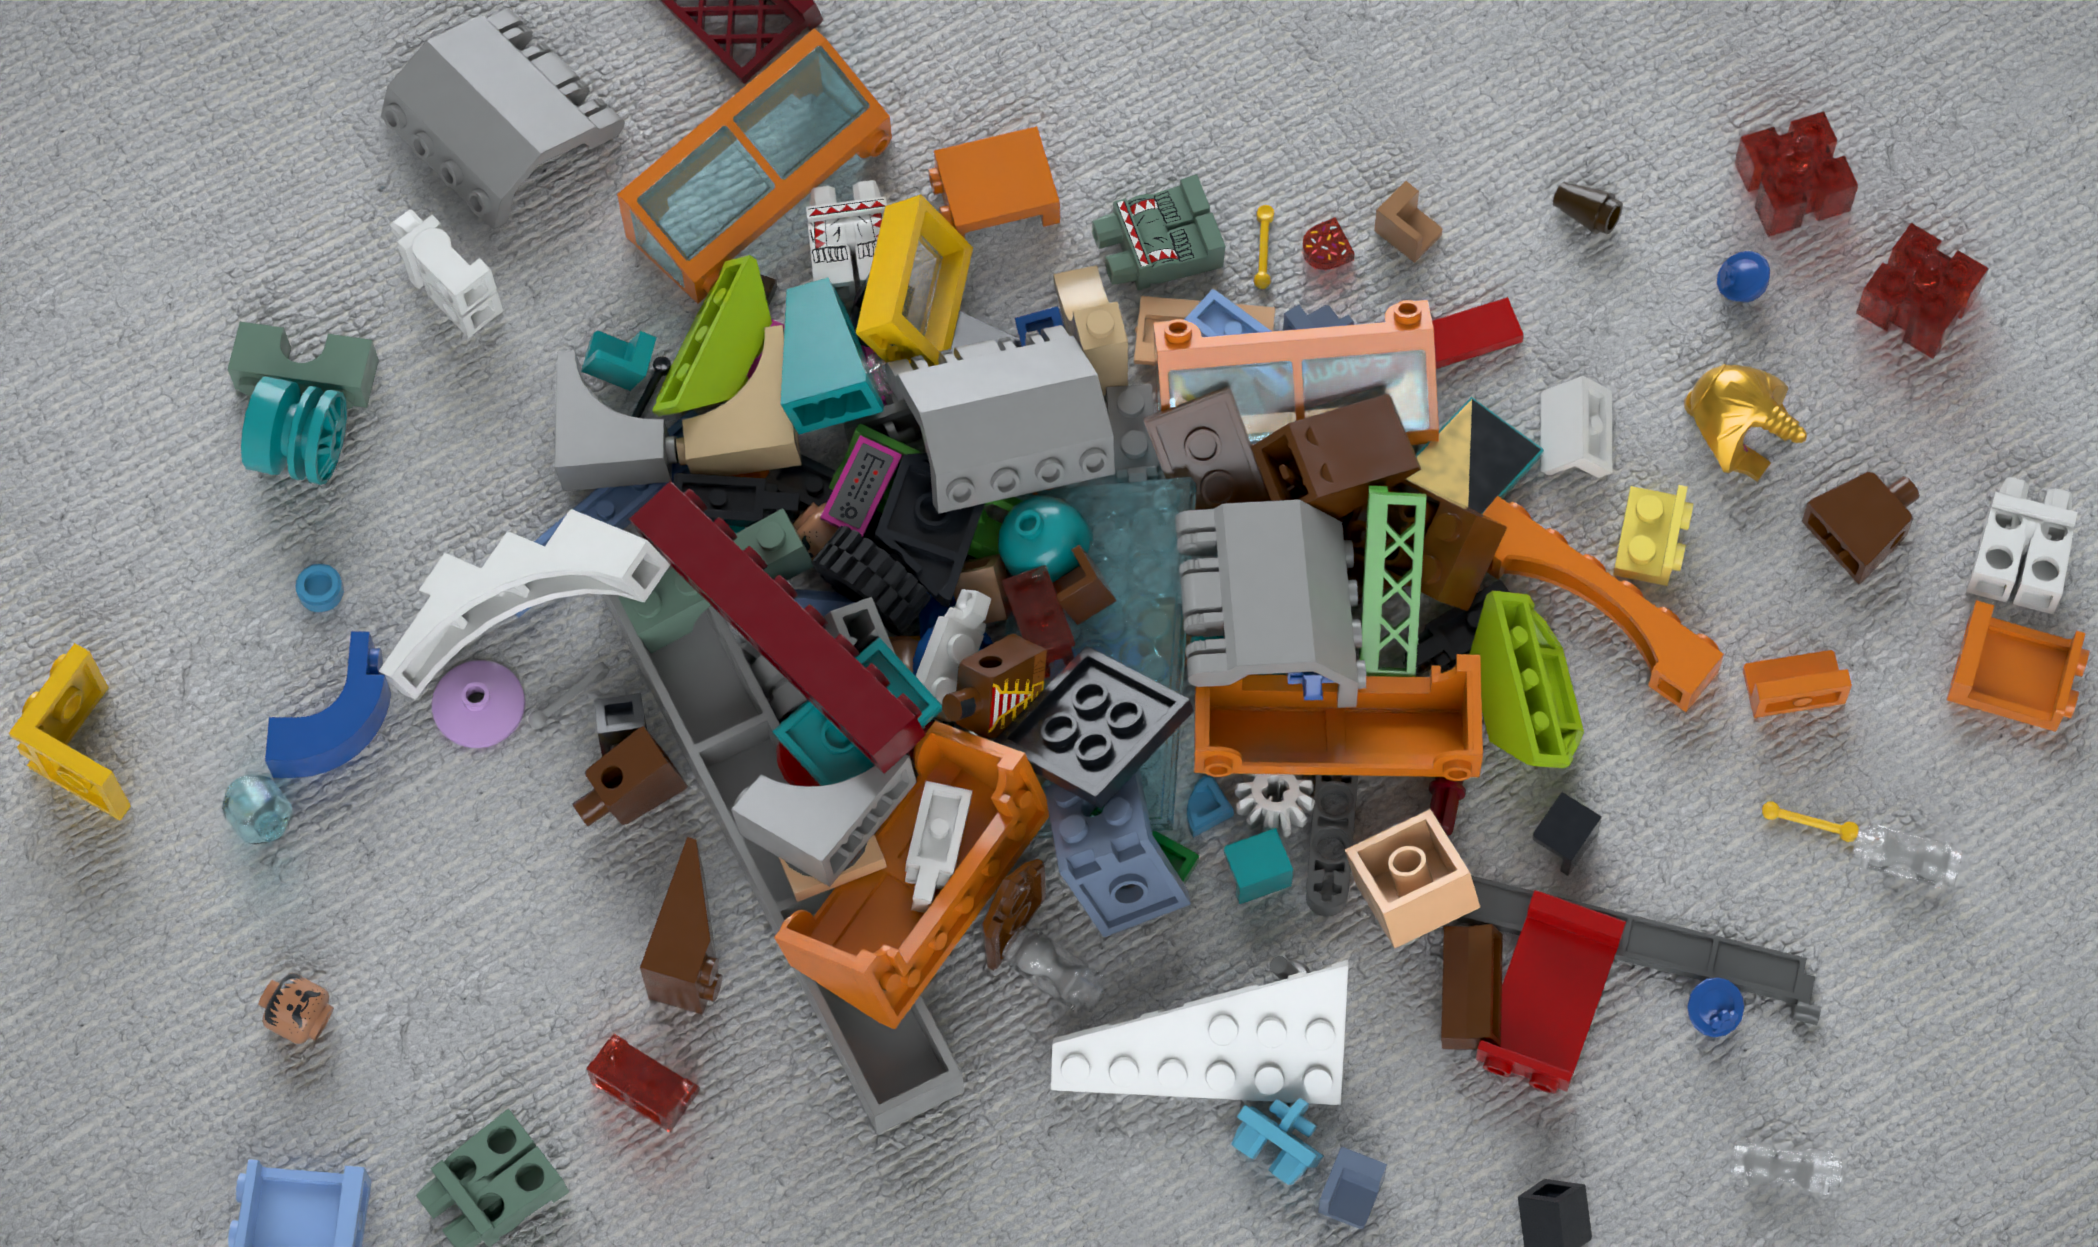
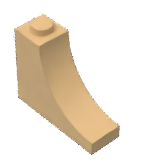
(1094, 324)
(749, 429)

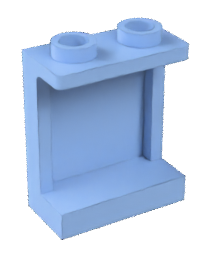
(300, 1207)

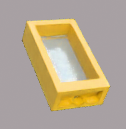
(914, 283)

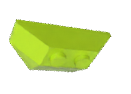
(720, 342)
(1525, 683)

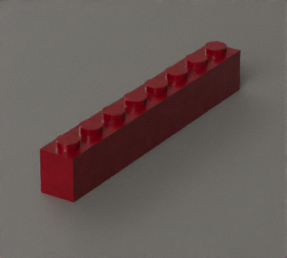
(778, 627)

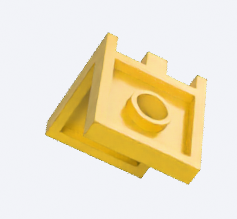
(52, 720)

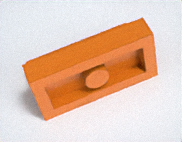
(1796, 683)

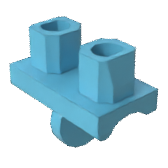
(1295, 1153)

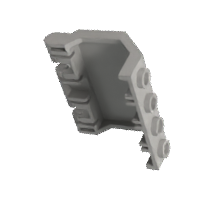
(492, 111)
(1007, 417)
(1271, 594)

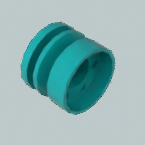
(293, 430)

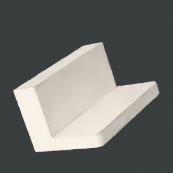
(1577, 427)

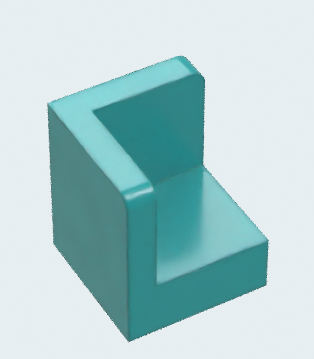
(617, 360)
(1259, 865)

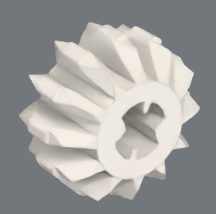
(1274, 814)

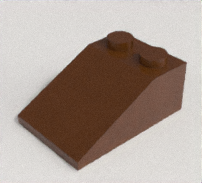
(681, 953)

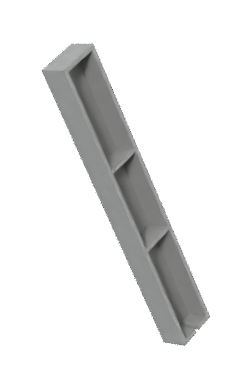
(728, 744)

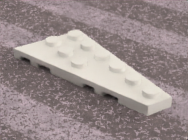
(1233, 1045)

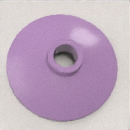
(481, 722)

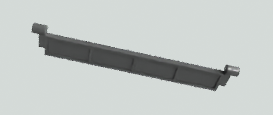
(1670, 949)

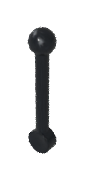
(661, 368)

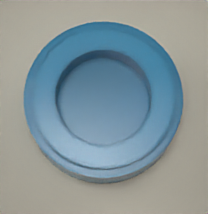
(319, 588)

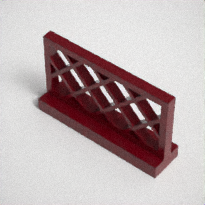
(800, 12)

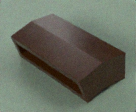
(1471, 986)

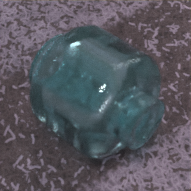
(255, 807)

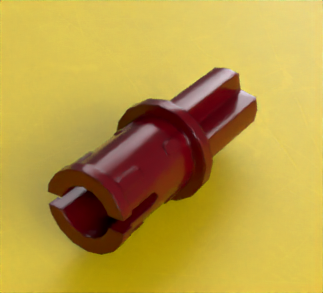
(1446, 801)

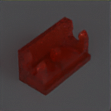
(1040, 614)
(641, 1083)

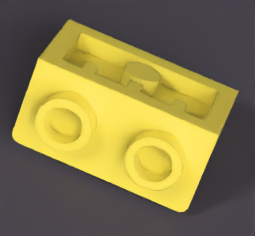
(1650, 535)

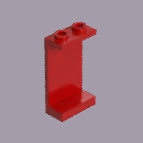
(1552, 991)

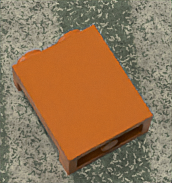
(995, 181)
(2017, 670)

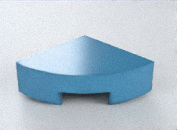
(1207, 806)

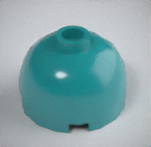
(1042, 534)

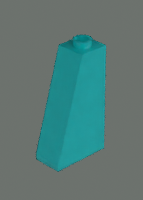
(823, 361)

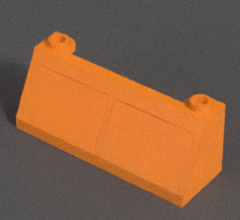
(1394, 730)
(865, 935)

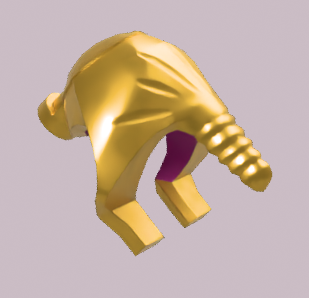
(1730, 403)

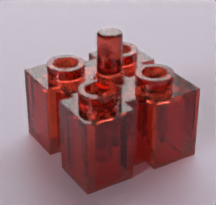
(1796, 173)
(1922, 290)

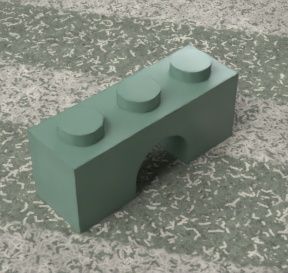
(343, 366)

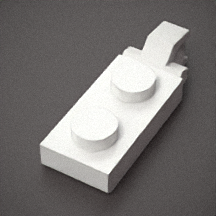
(952, 640)
(936, 840)

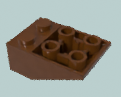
(1337, 456)
(1455, 546)

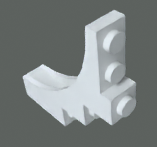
(519, 574)

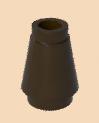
(1589, 207)

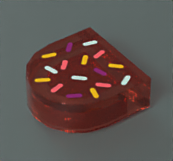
(1326, 246)

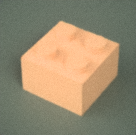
(1412, 878)

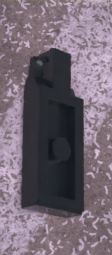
(739, 499)
(1451, 633)

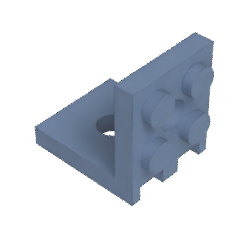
(1111, 852)

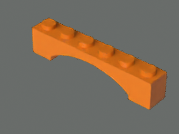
(1676, 656)

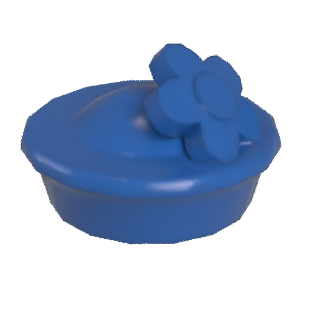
(1744, 277)
(1715, 1007)

